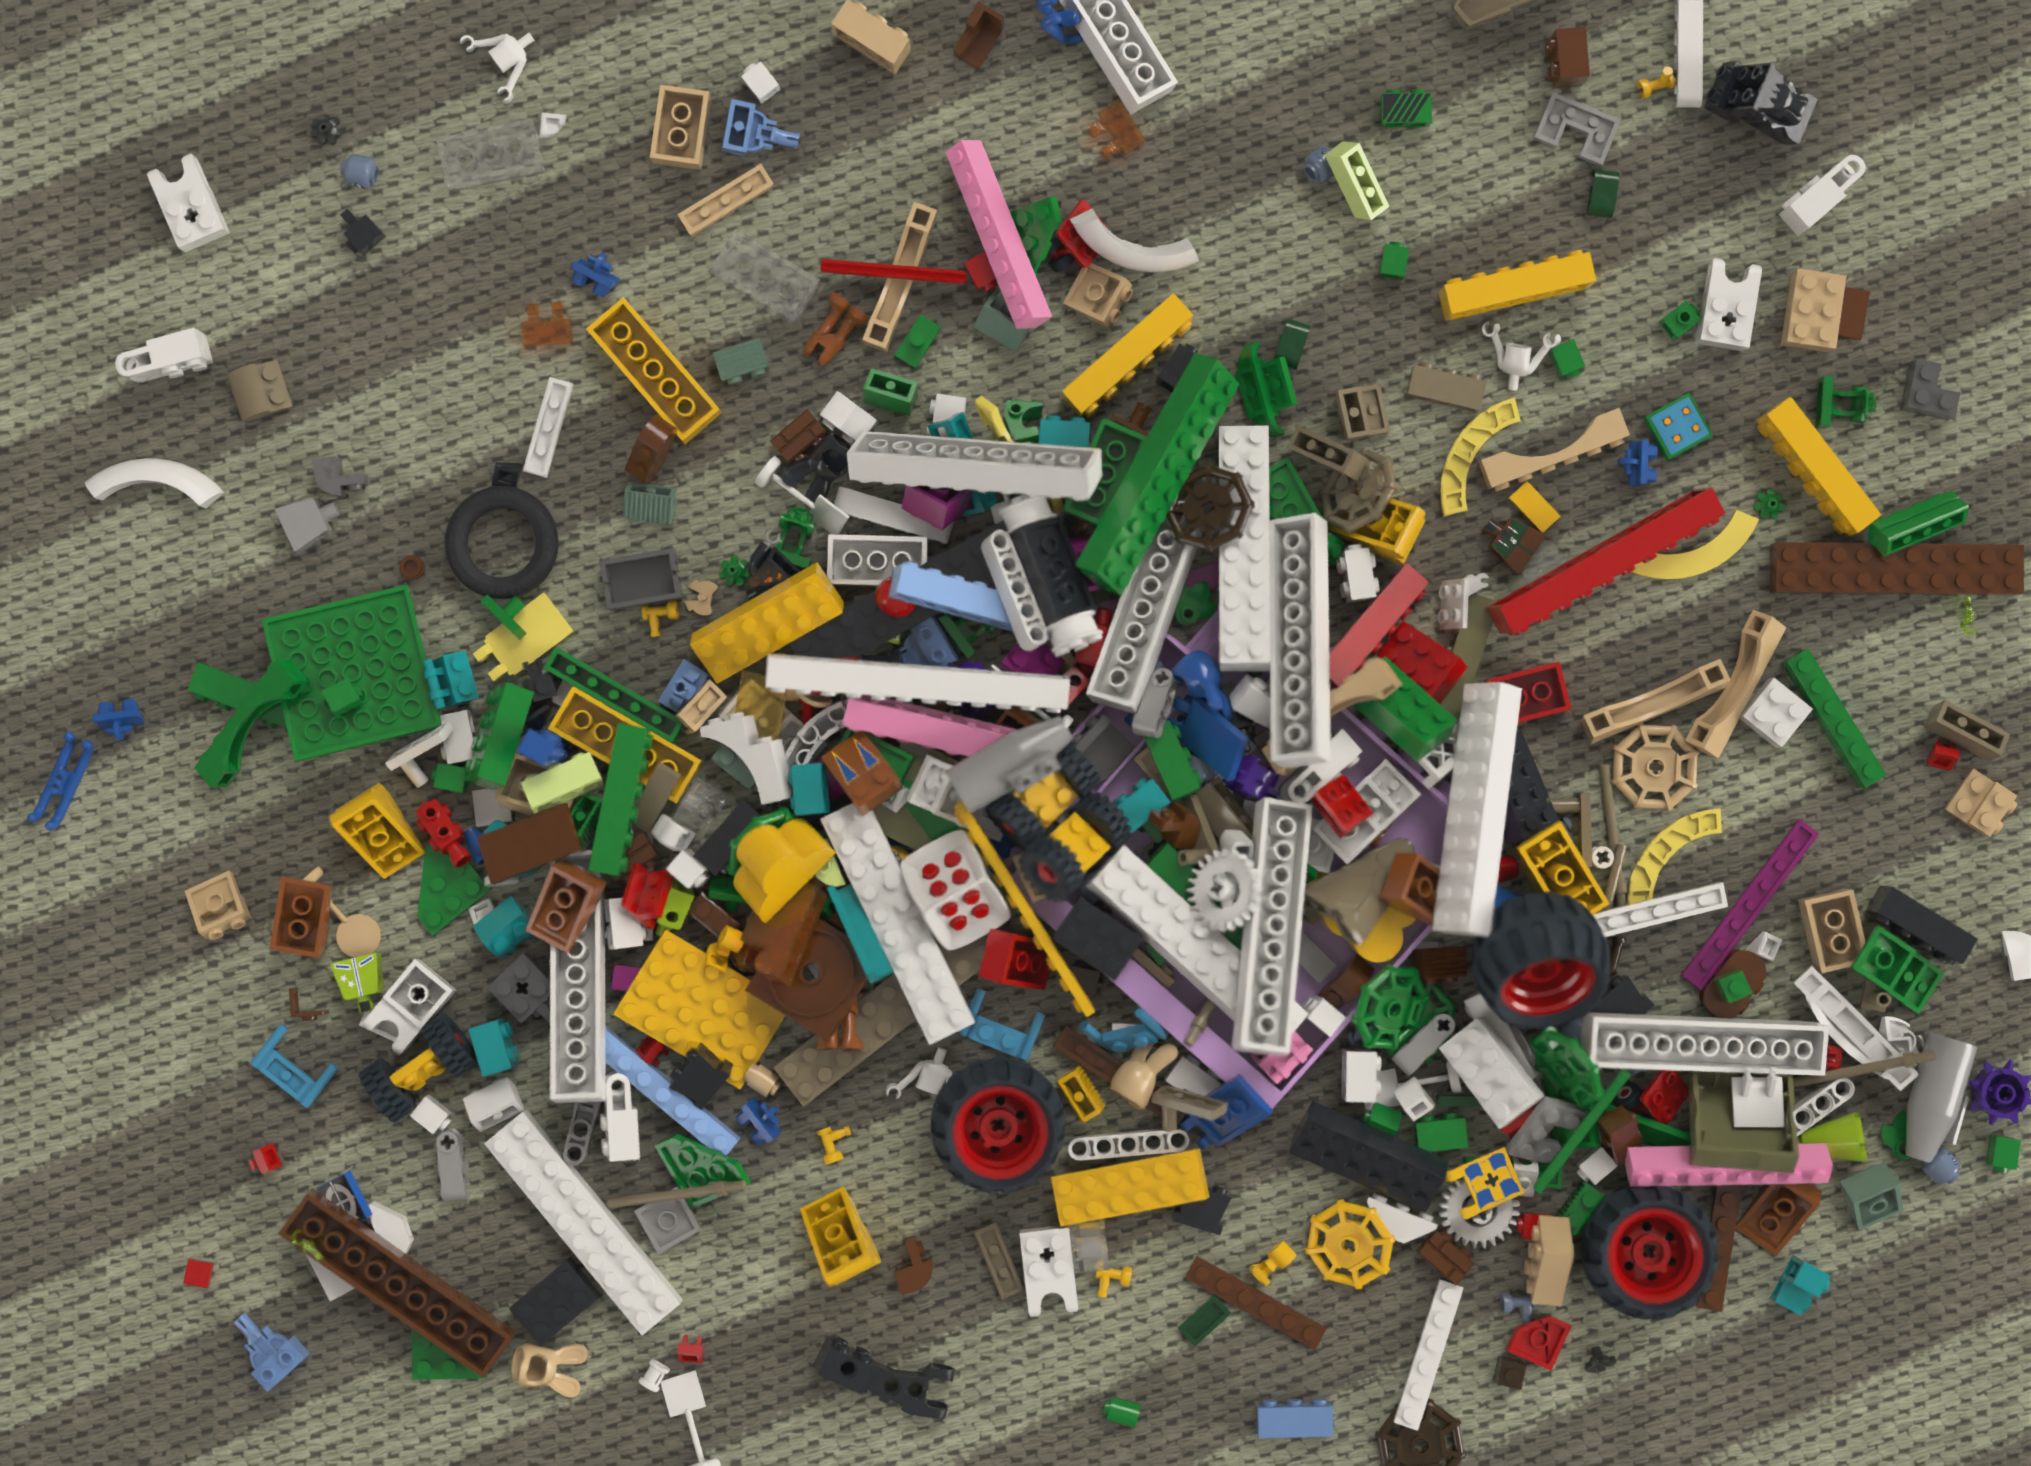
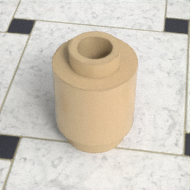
(762, 1080)

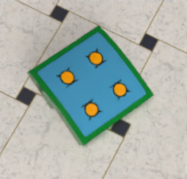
(1678, 426)

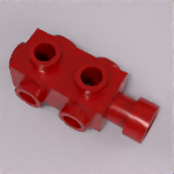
(437, 826)

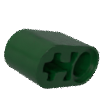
(1603, 193)
(1292, 342)

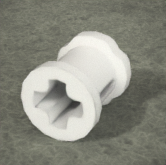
(1608, 855)
(654, 1375)

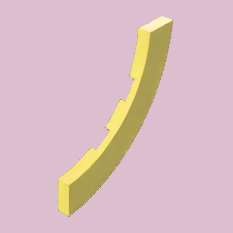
(990, 416)
(1464, 450)
(1704, 558)
(1664, 846)

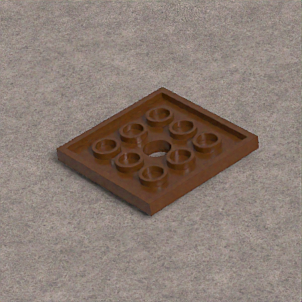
(821, 1002)

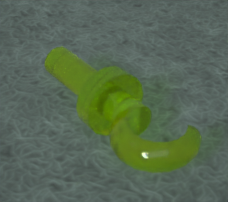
(1968, 614)
(308, 1246)

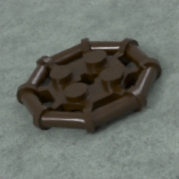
(1219, 518)
(1429, 1433)

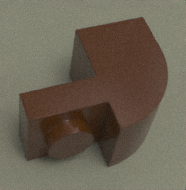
(1177, 825)
(1347, 982)
(916, 1274)

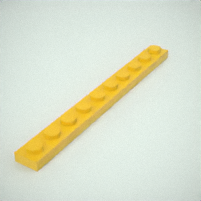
(1028, 917)

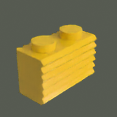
(1081, 1093)

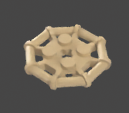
(1644, 776)

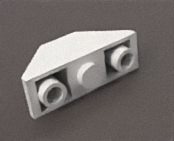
(1399, 1220)
(391, 1226)

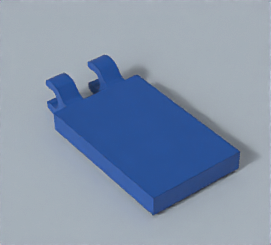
(1210, 736)
(1244, 1110)

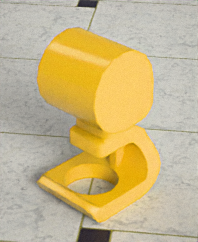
(728, 941)
(1278, 1256)

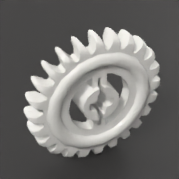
(1214, 883)
(1487, 1228)

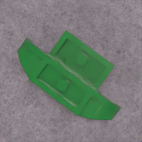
(1264, 388)

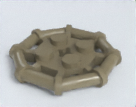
(1355, 505)

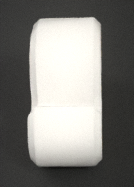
(671, 833)

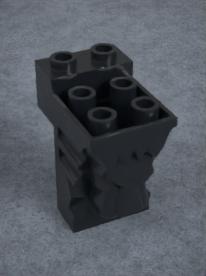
(1761, 99)

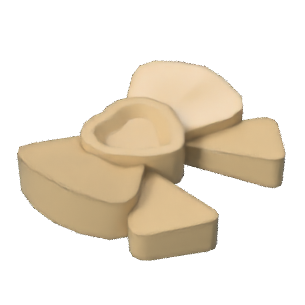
(703, 604)

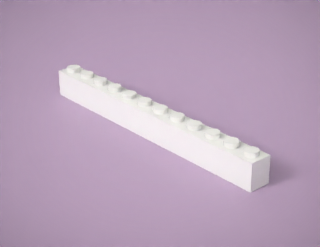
(917, 681)

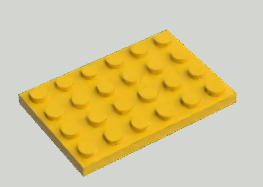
(691, 1003)

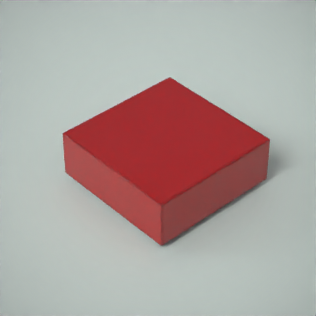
(198, 1273)

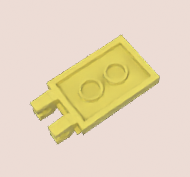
(544, 631)

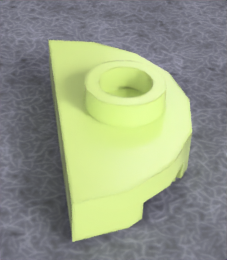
(830, 872)

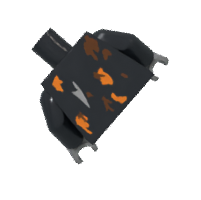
(768, 567)

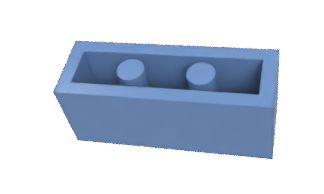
(1294, 1419)

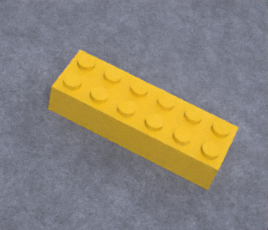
(1518, 285)
(1126, 356)
(654, 370)
(1818, 468)
(767, 623)
(594, 727)
(1130, 1187)

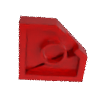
(1539, 1340)

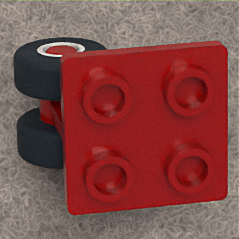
(1069, 245)
(1660, 1098)

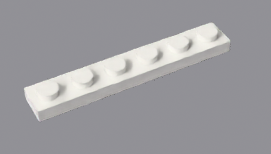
(1662, 909)
(1428, 1355)

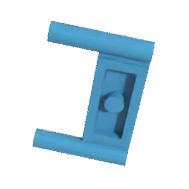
(999, 1035)
(1128, 1037)
(288, 1074)

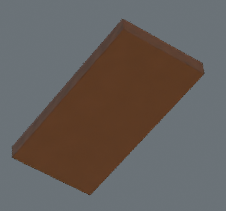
(529, 843)

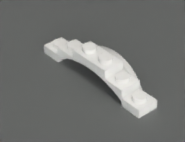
(1850, 1027)

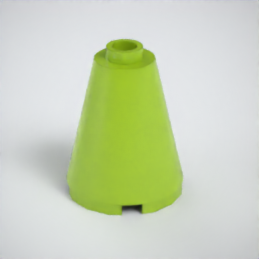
(1842, 1136)

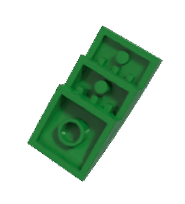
(1897, 969)

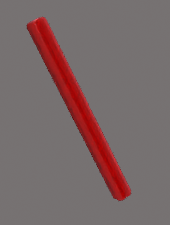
(893, 271)

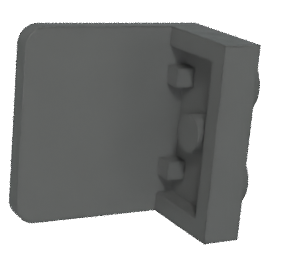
(1102, 745)

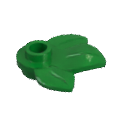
(1197, 601)
(1895, 1135)

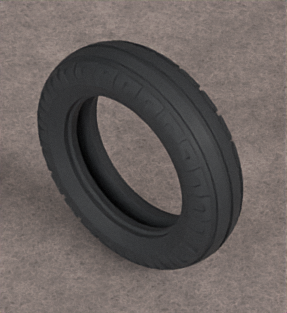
(457, 542)

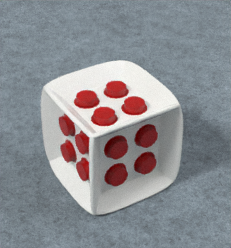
(955, 890)

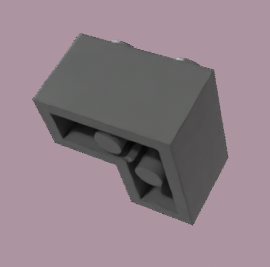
(1921, 394)

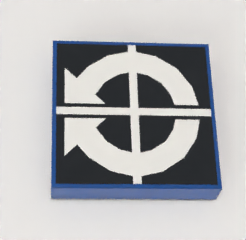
(347, 1195)

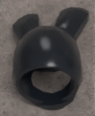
(826, 460)

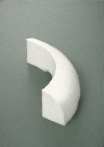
(1129, 254)
(158, 471)
(815, 734)

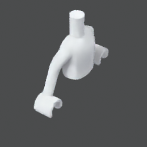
(505, 54)
(1516, 357)
(931, 1075)

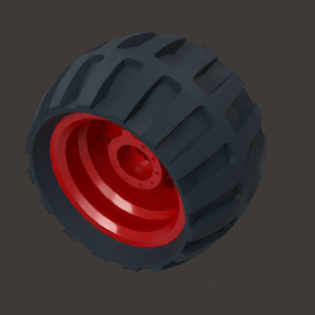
(1542, 961)
(1014, 1163)
(1675, 1286)

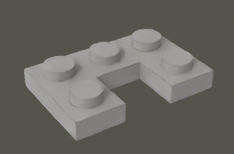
(1595, 124)
(1531, 1138)

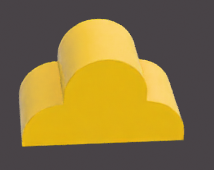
(1390, 536)
(377, 830)
(778, 864)
(1556, 866)
(1383, 940)
(839, 1237)

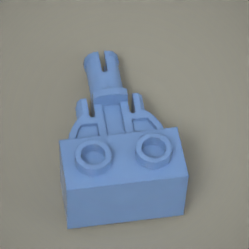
(749, 129)
(929, 645)
(683, 685)
(270, 1353)

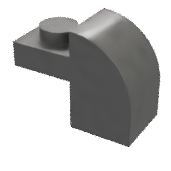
(330, 477)

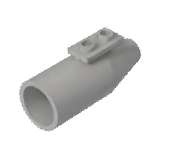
(1010, 763)
(1938, 1097)

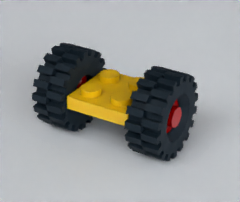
(1029, 813)
(1090, 832)
(393, 1089)

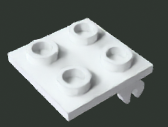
(1455, 600)
(1757, 1100)

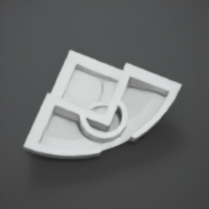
(2018, 951)
(1898, 1035)

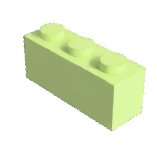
(1357, 180)
(562, 782)

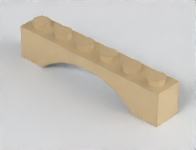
(895, 292)
(1506, 467)
(1757, 646)
(1370, 683)
(1664, 699)

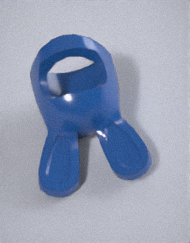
(1203, 680)

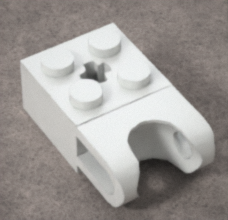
(1820, 195)
(183, 200)
(1731, 300)
(166, 355)
(1312, 777)
(405, 1009)
(619, 1121)
(1050, 1274)

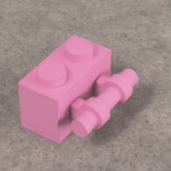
(1280, 1066)

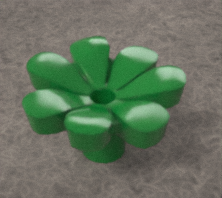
(1764, 504)
(736, 576)

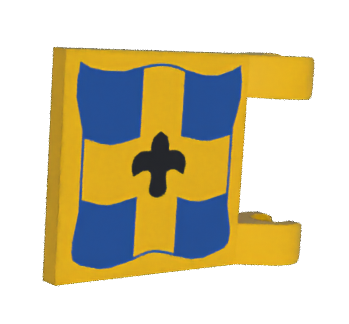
(1489, 1180)

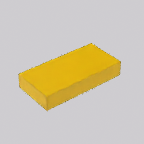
(1534, 507)

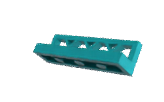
(957, 427)
(860, 932)

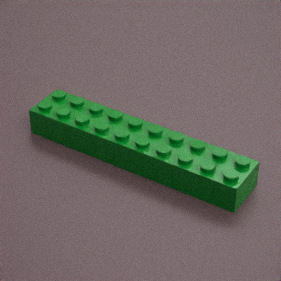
(1157, 474)

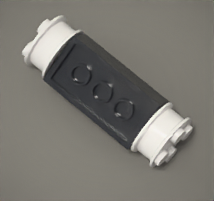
(1052, 573)

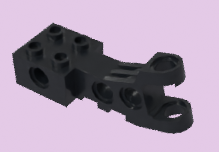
(867, 1374)

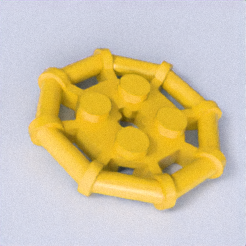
(1353, 1231)

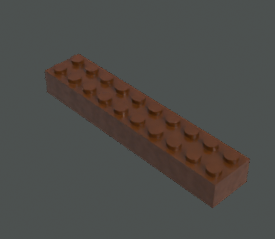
(1910, 571)
(398, 1283)

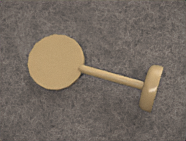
(355, 934)

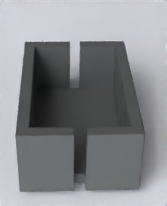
(641, 579)

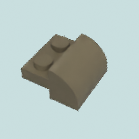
(259, 390)
(1362, 412)

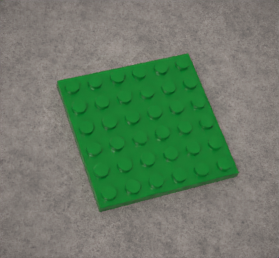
(359, 639)

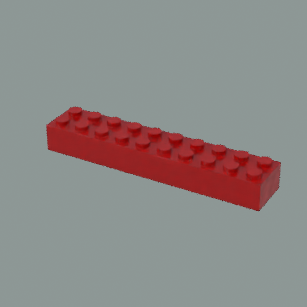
(1605, 561)

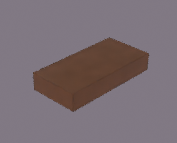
(1853, 313)

